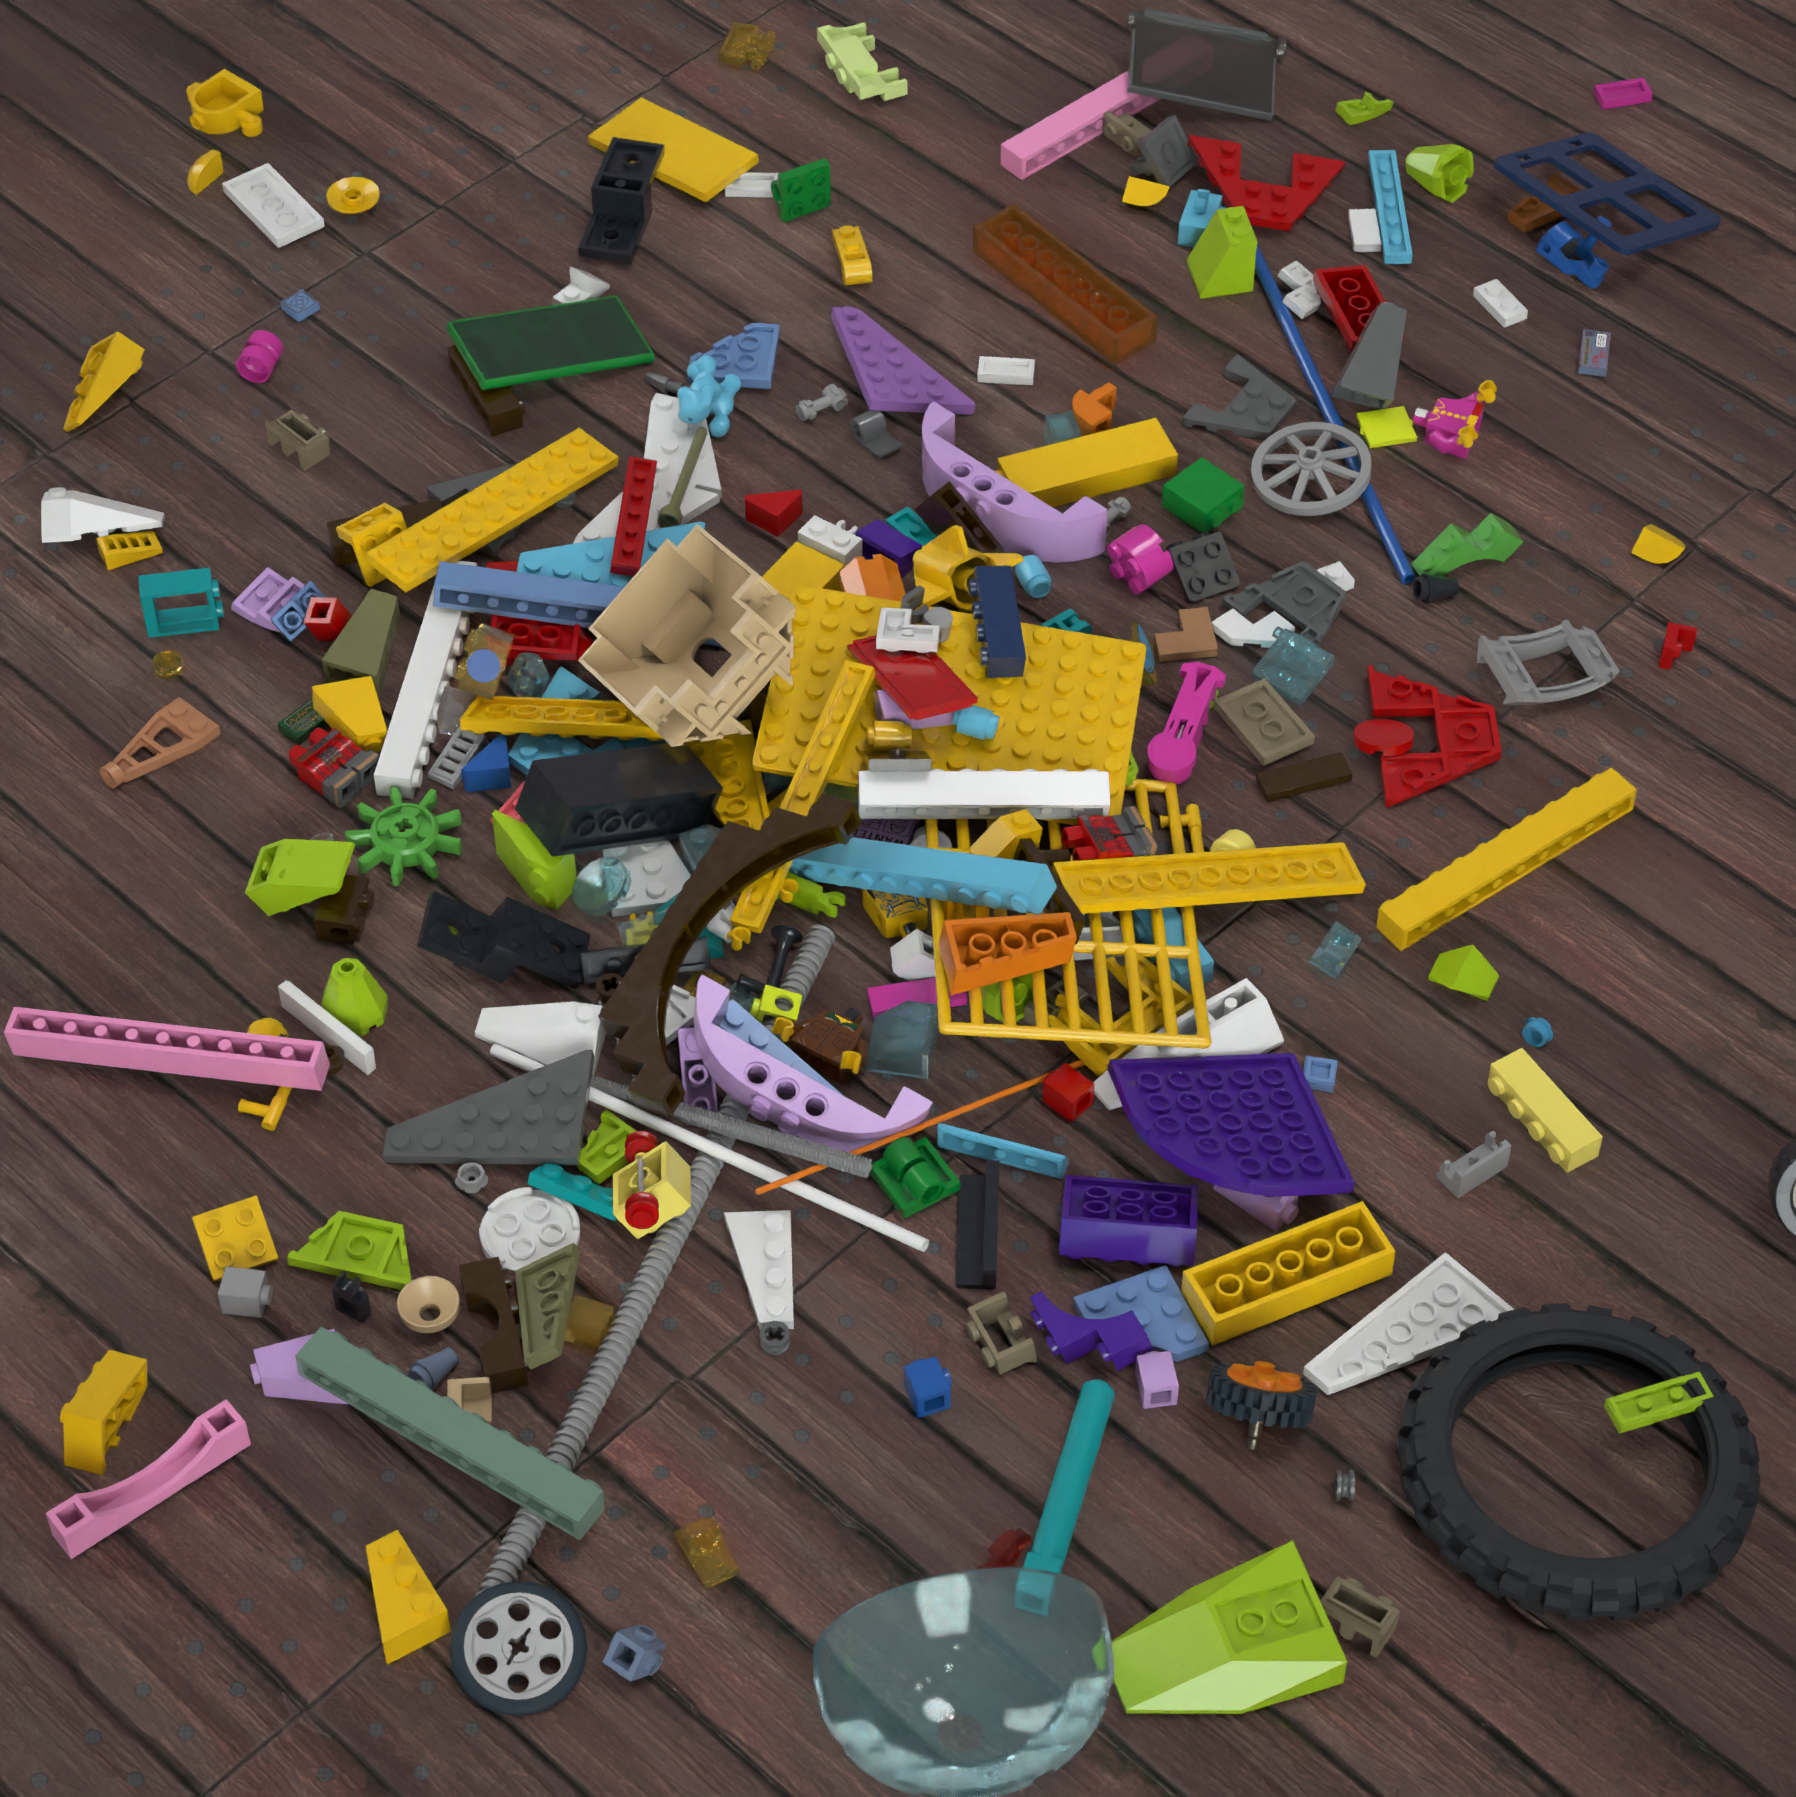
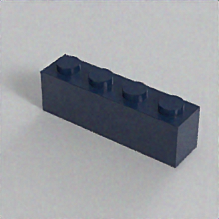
(998, 621)

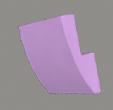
(265, 598)

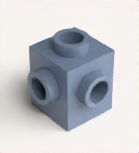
(635, 1652)

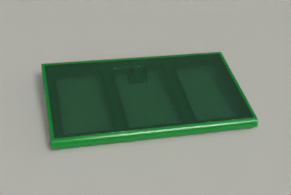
(549, 342)

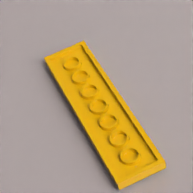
(555, 716)

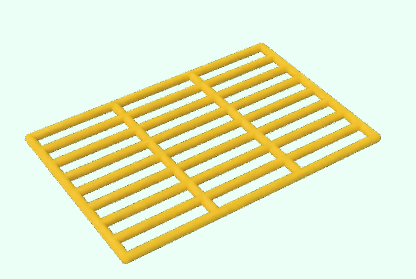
(1099, 950)

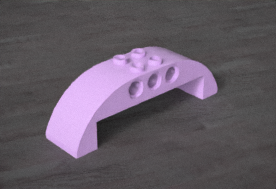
(1009, 512)
(835, 1118)

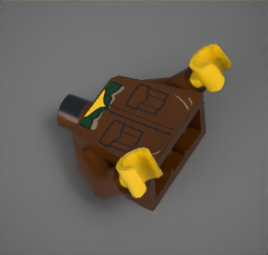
(828, 1042)

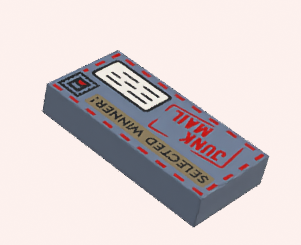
(1594, 353)

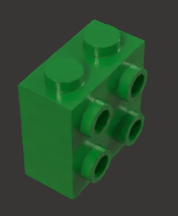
(1203, 495)

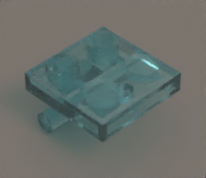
(1293, 665)

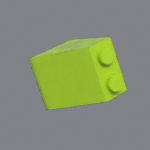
(1224, 255)

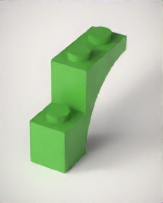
(1455, 546)

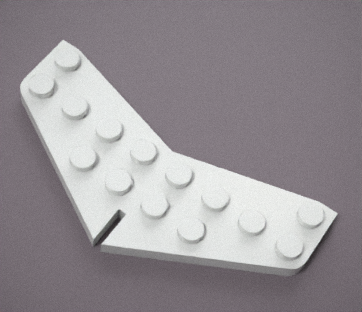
(668, 444)

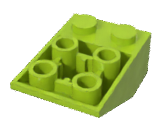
(297, 873)

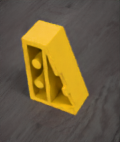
(100, 1408)
(404, 1598)

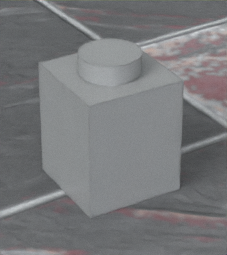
(244, 1292)

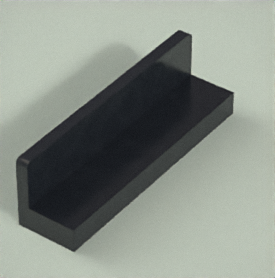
(978, 1229)

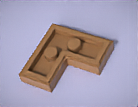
(1193, 640)

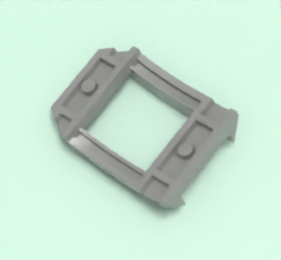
(1508, 652)

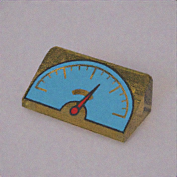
(1140, 636)

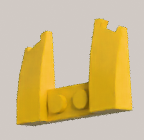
(1097, 1055)

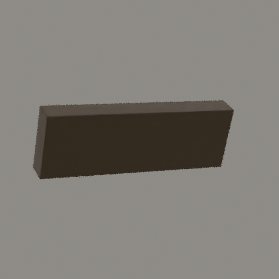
(1304, 776)

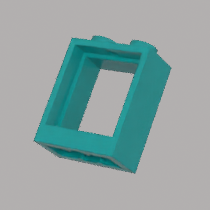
(184, 619)

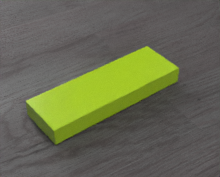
(1654, 1403)

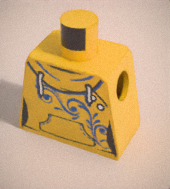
(895, 913)

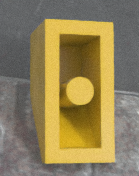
(1004, 835)

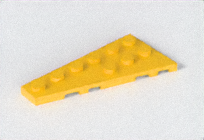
(743, 790)

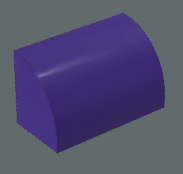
(885, 540)

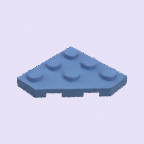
(747, 355)
(1157, 1307)

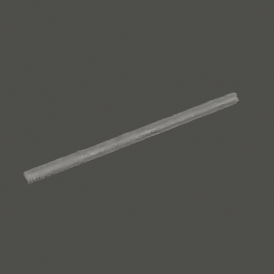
(751, 1133)

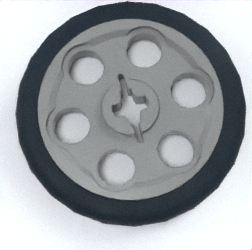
(543, 1690)

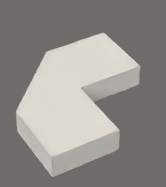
(1304, 298)
(1238, 630)

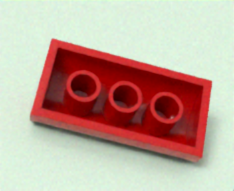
(1349, 297)

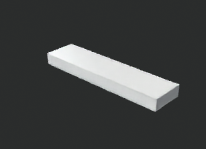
(327, 1026)

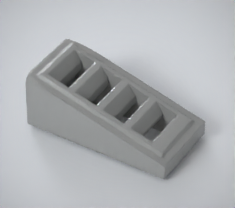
(463, 741)

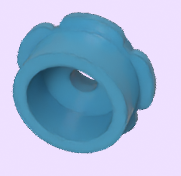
(1537, 1031)

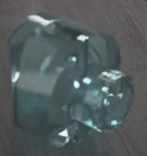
(530, 679)

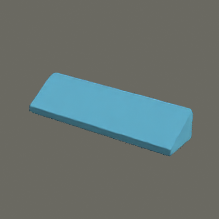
(1002, 1150)

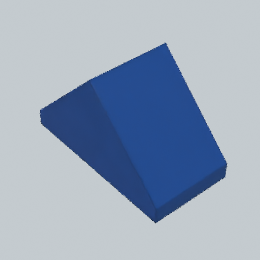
(488, 768)

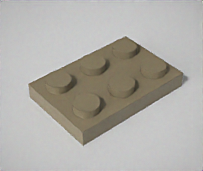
(1264, 722)

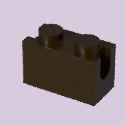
(343, 913)

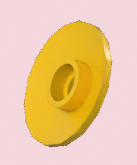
(353, 195)

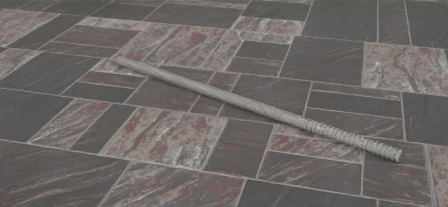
(644, 1290)

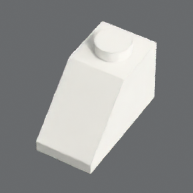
(914, 957)

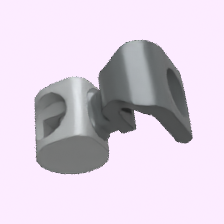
(935, 616)

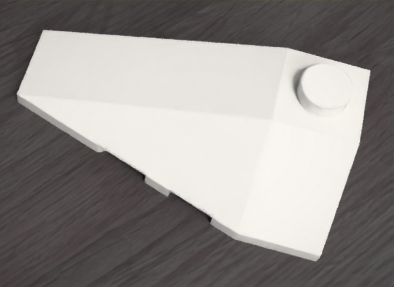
(544, 1030)

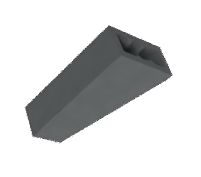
(1374, 362)

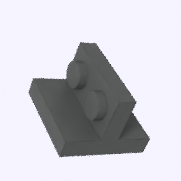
(1165, 153)

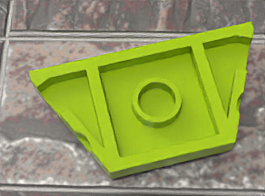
(360, 1246)

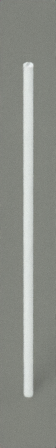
(729, 1156)

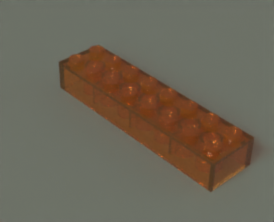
(1065, 283)

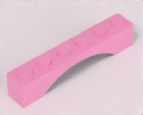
(97, 1514)

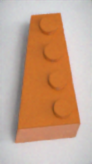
(1003, 947)

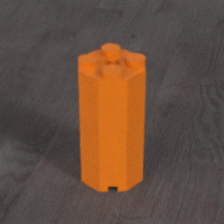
(872, 578)

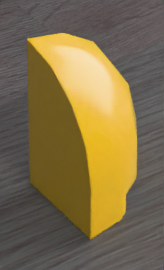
(204, 171)
(1143, 192)
(1657, 545)

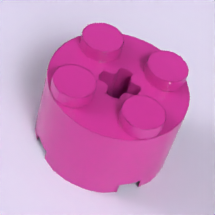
(1139, 558)

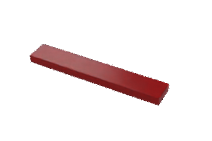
(633, 516)

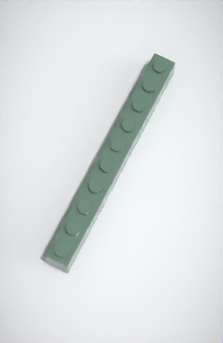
(451, 1432)

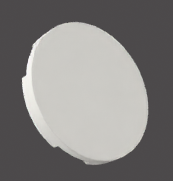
(527, 1227)

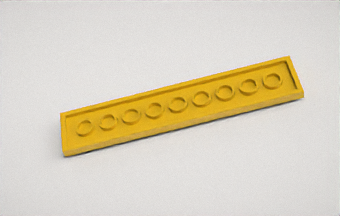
(492, 509)
(1210, 877)

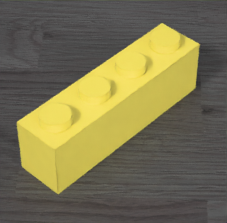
(1544, 1110)

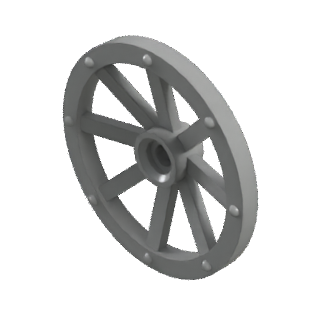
(1311, 464)

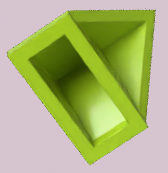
(1465, 971)

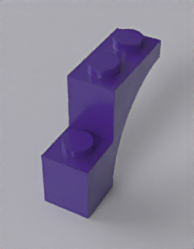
(1115, 1337)

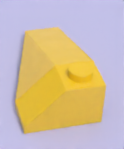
(103, 372)

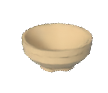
(425, 1294)

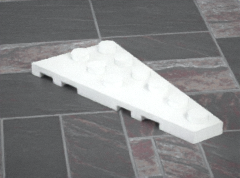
(655, 876)
(1407, 1326)

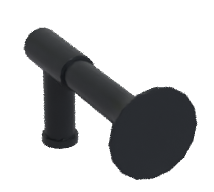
(785, 937)

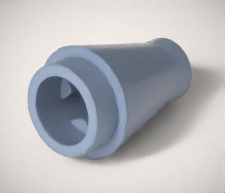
(434, 1367)

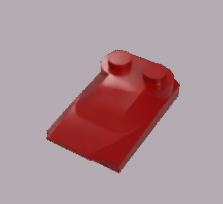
(545, 639)

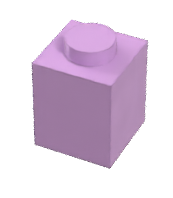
(1156, 1379)

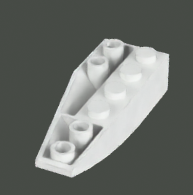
(1238, 1026)

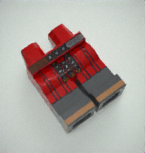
(334, 764)
(1109, 837)

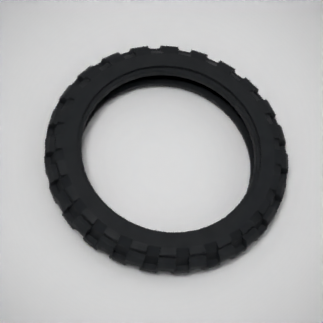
(1553, 1581)

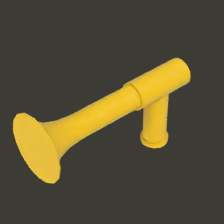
(1193, 821)
(270, 1113)

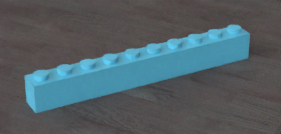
(931, 874)

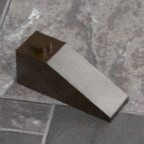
(948, 509)

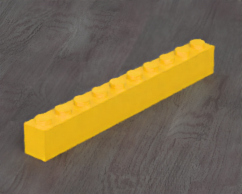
(1505, 858)

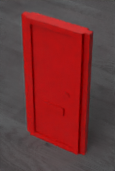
(915, 681)

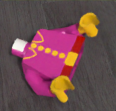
(1455, 422)

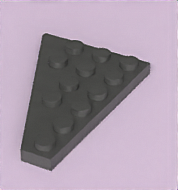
(517, 1122)

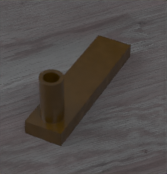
(1060, 900)

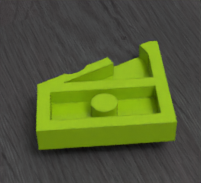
(605, 1148)

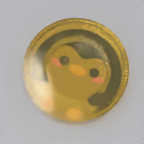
(168, 664)

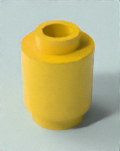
(888, 735)

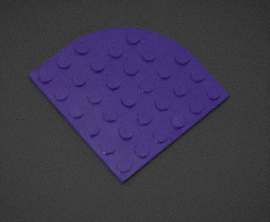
(1234, 1122)

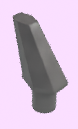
(663, 383)

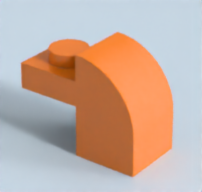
(1094, 410)

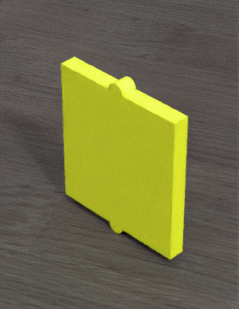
(1386, 427)

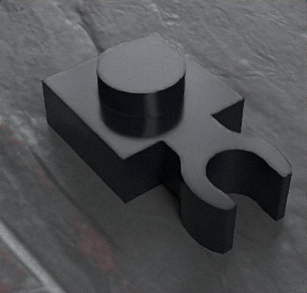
(351, 1298)

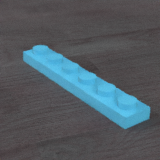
(1390, 207)

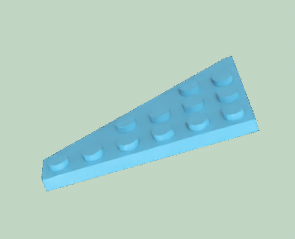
(592, 559)

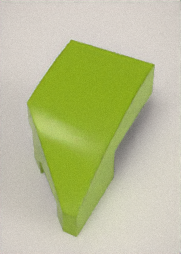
(1362, 110)

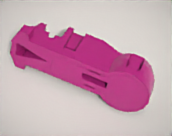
(1173, 751)

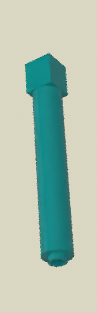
(1071, 1477)

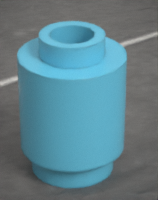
(1033, 576)
(976, 722)

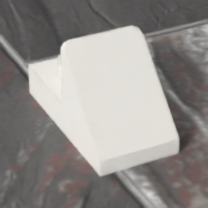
(582, 287)

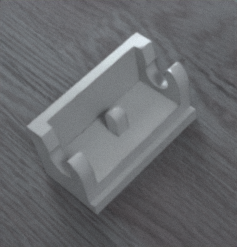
(1475, 1166)

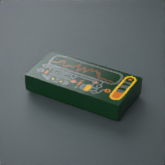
(301, 723)

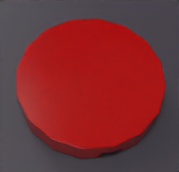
(1383, 735)

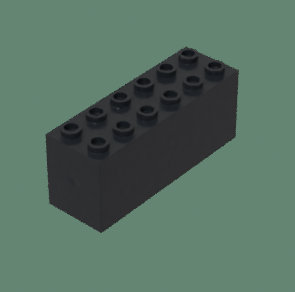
(617, 798)

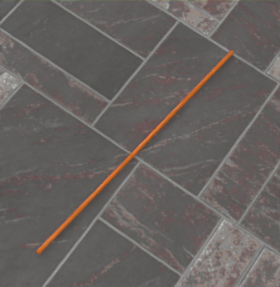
(916, 1128)

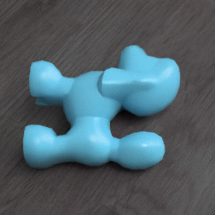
(708, 396)

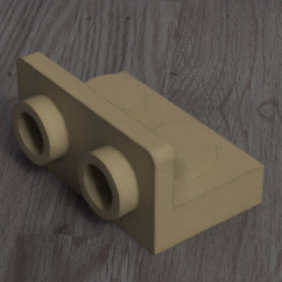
(1125, 132)

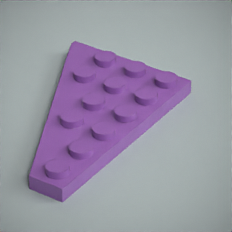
(890, 372)

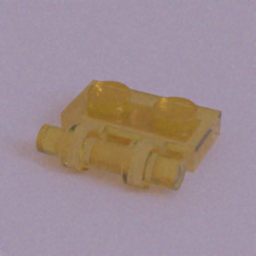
(740, 43)

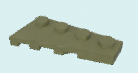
(545, 1303)

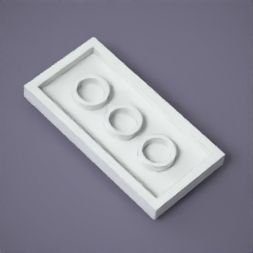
(273, 205)

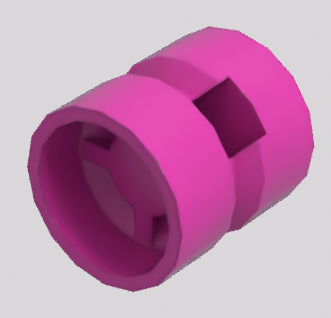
(259, 356)

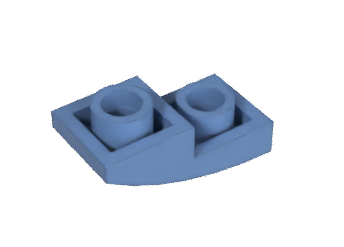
(292, 614)

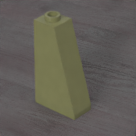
(365, 641)

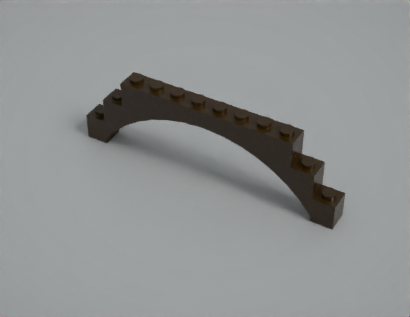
(731, 864)

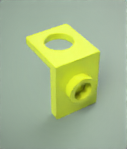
(767, 1005)

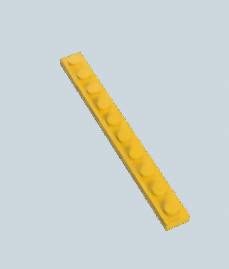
(809, 782)

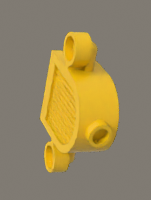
(225, 105)

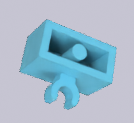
(1196, 216)

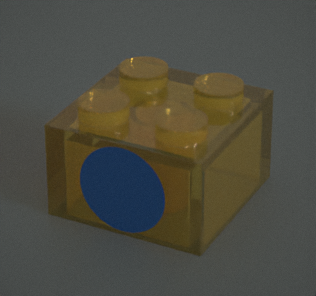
(486, 661)

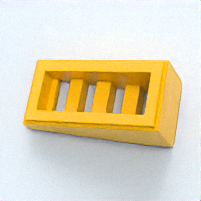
(119, 548)

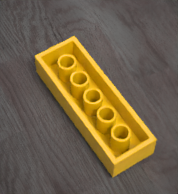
(1287, 1273)

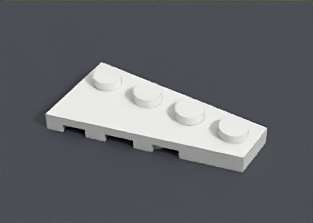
(765, 1261)

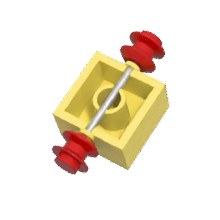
(651, 1186)

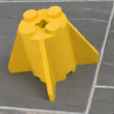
(947, 566)

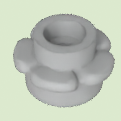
(471, 1171)

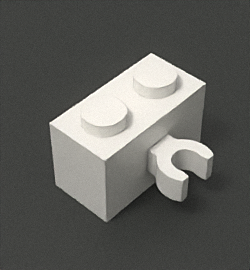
(831, 539)

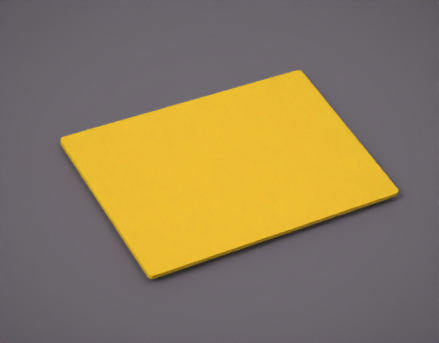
(1064, 713)

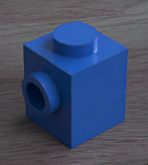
(927, 1386)

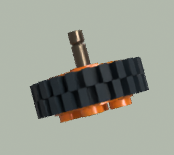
(1262, 1396)

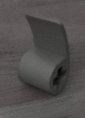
(871, 433)

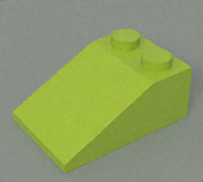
(543, 877)

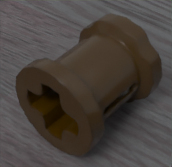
(606, 986)

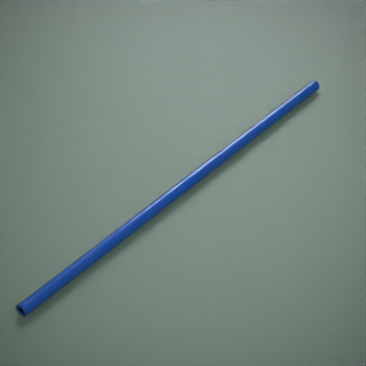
(1331, 416)

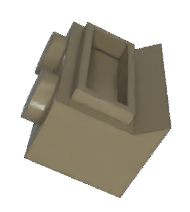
(286, 430)
(997, 1310)
(1352, 1621)

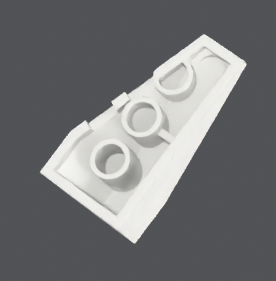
(73, 513)

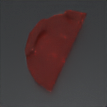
(1007, 1549)

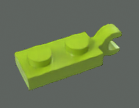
(812, 899)

